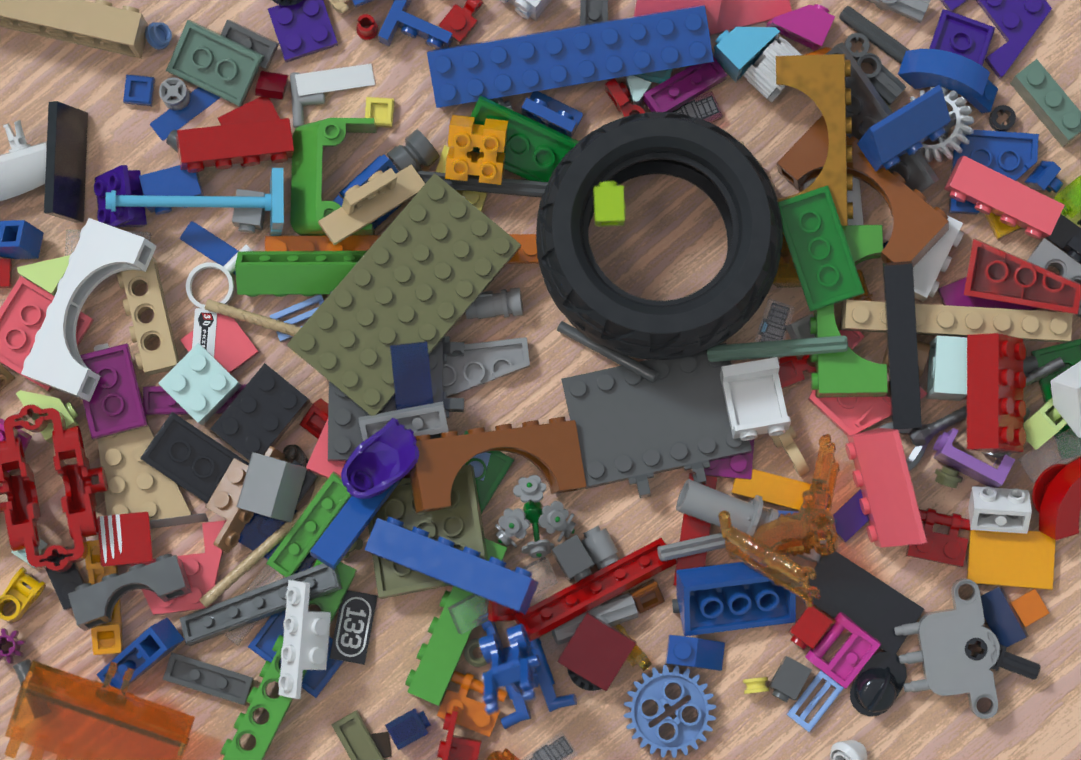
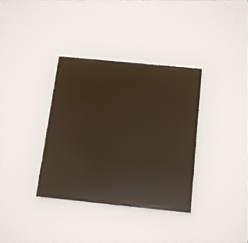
(383, 743)

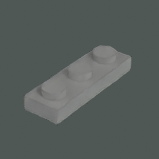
(420, 419)

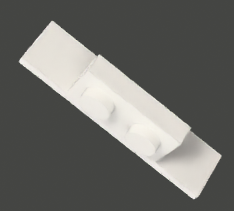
(303, 640)

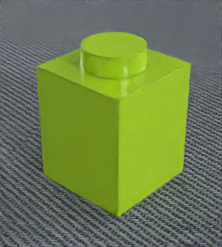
(609, 204)

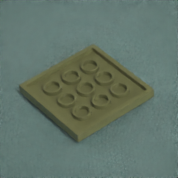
(456, 523)

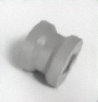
(171, 88)

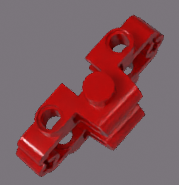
(23, 505)

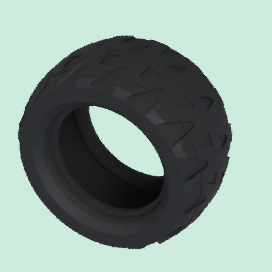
(674, 147)

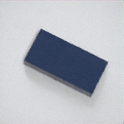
(1002, 617)

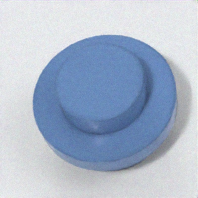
(158, 35)

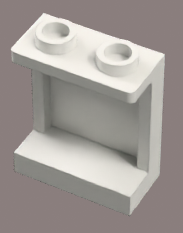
(754, 399)

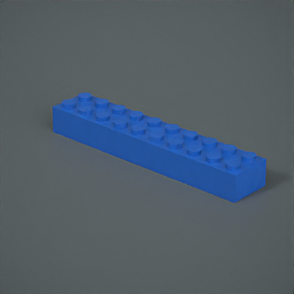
(570, 56)

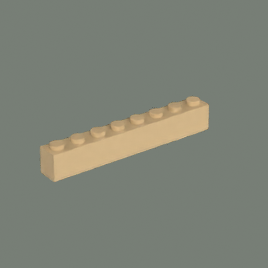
(963, 321)

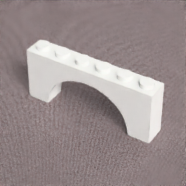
(97, 256)

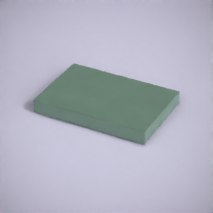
(214, 63)

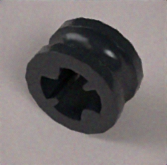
(1010, 121)

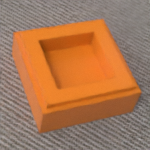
(1029, 607)

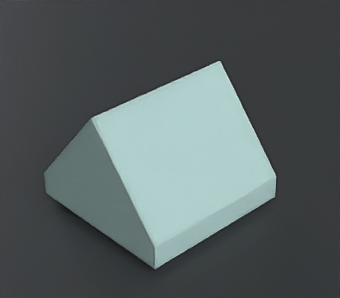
(637, 88)

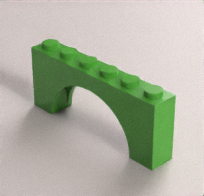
(846, 372)

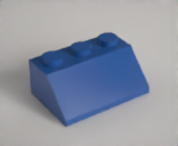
(906, 130)

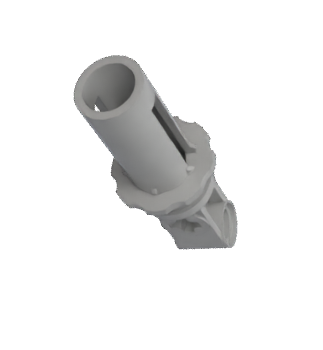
(745, 516)

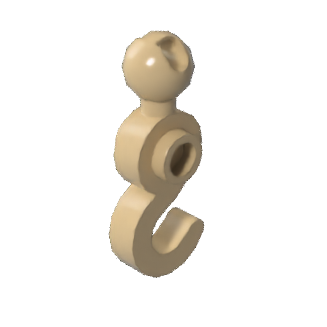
(786, 441)

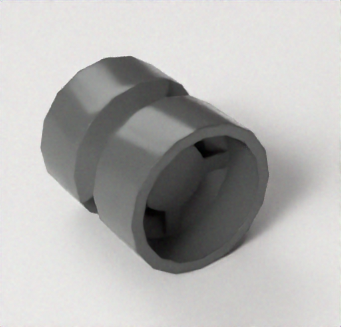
(416, 152)

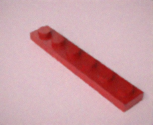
(593, 590)

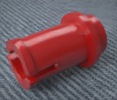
(367, 33)

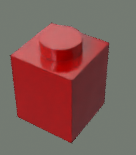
(809, 628)

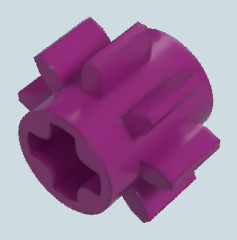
(15, 650)

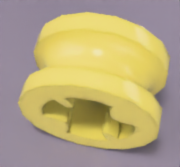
(756, 685)

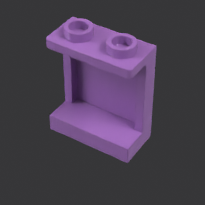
(969, 465)

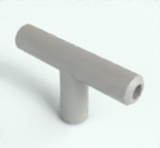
(300, 101)

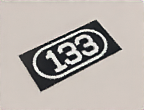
(353, 627)

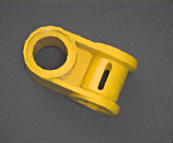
(20, 594)

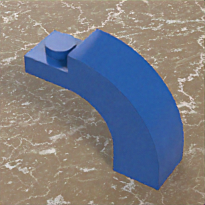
(951, 71)

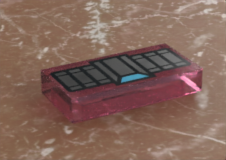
(702, 107)

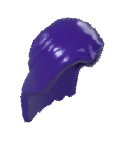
(380, 461)

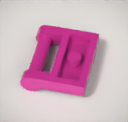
(851, 655)

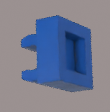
(1044, 177)

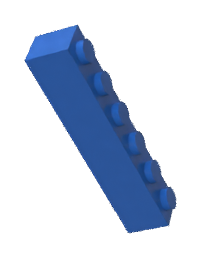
(451, 565)

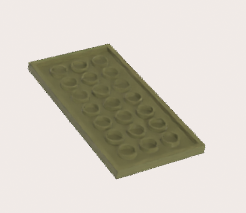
(404, 292)

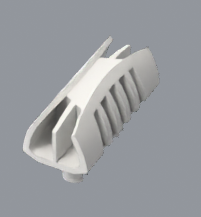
(22, 166)

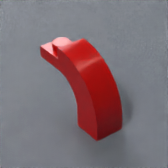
(1062, 503)

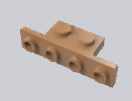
(225, 501)

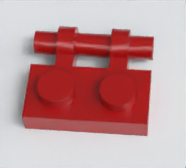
(941, 547)

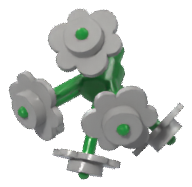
(549, 517)

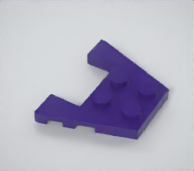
(1014, 20)

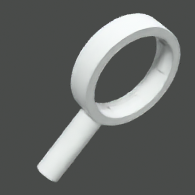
(228, 269)

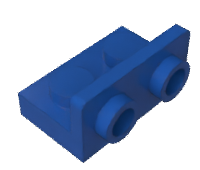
(552, 113)

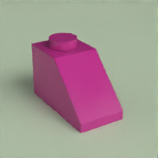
(805, 25)

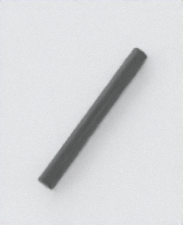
(623, 360)

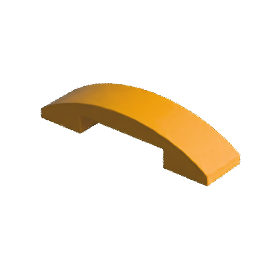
(106, 637)

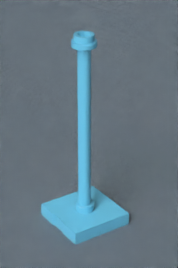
(270, 202)

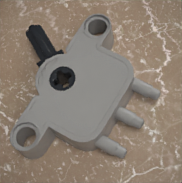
(946, 656)

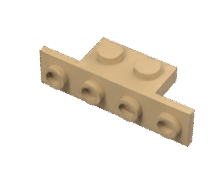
(371, 201)

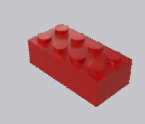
(995, 393)

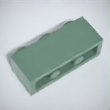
(1048, 102)

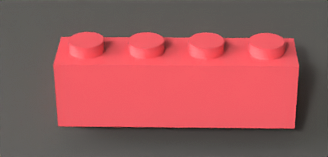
(1004, 197)

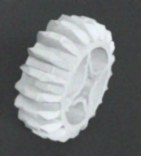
(958, 117)

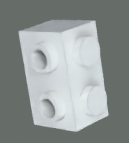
(999, 509)

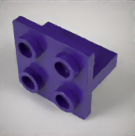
(125, 183)

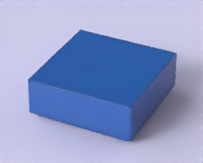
(139, 90)

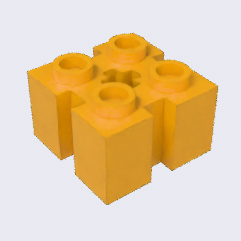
(490, 139)

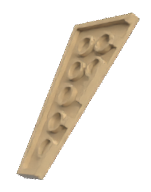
(135, 484)

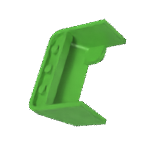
(306, 171)

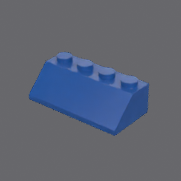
(730, 599)

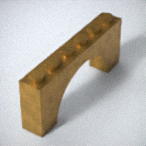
(824, 82)

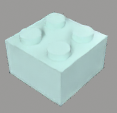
(947, 368)
(200, 384)

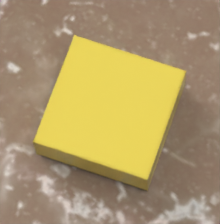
(381, 110)

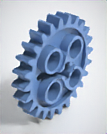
(654, 689)

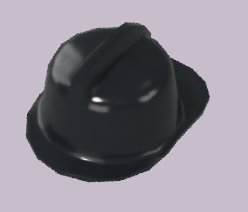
(878, 684)

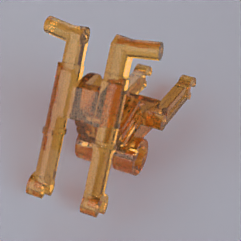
(792, 532)

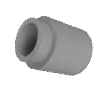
(600, 547)

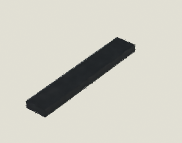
(902, 345)

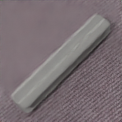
(691, 547)

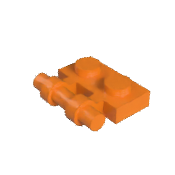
(471, 712)

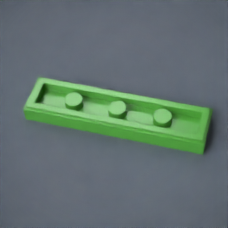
(310, 526)

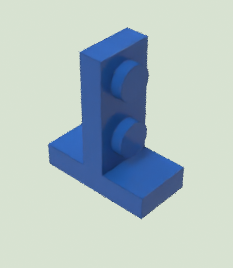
(412, 27)

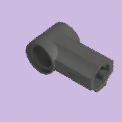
(882, 79)

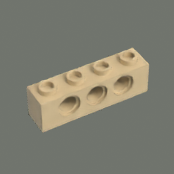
(166, 356)

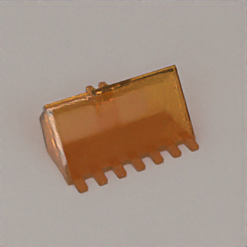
(92, 719)

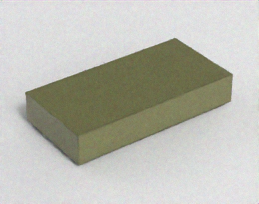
(357, 738)

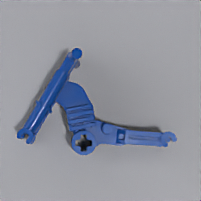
(520, 671)

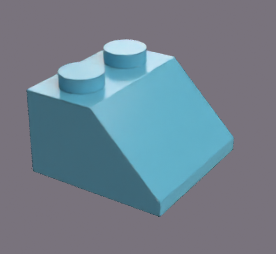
(742, 48)

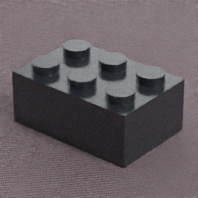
(260, 413)

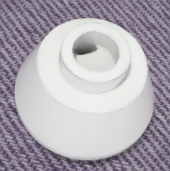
(848, 751)

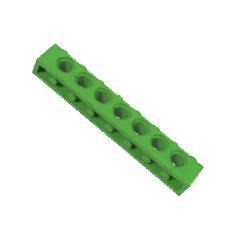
(271, 672)

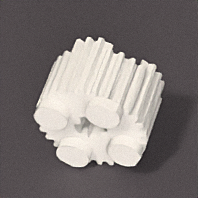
(763, 73)

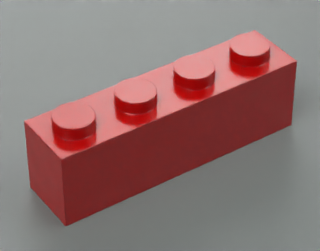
(235, 144)

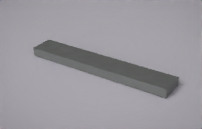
(255, 604)

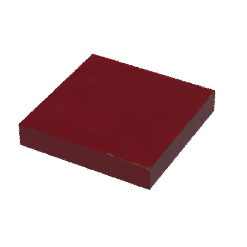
(596, 651)

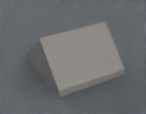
(271, 487)

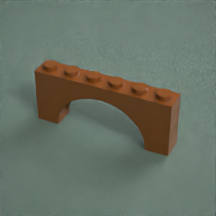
(915, 223)
(550, 447)

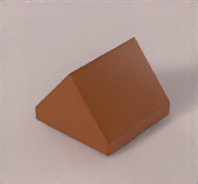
(647, 596)

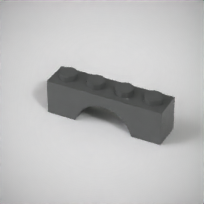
(95, 602)

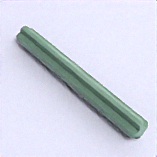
(778, 348)

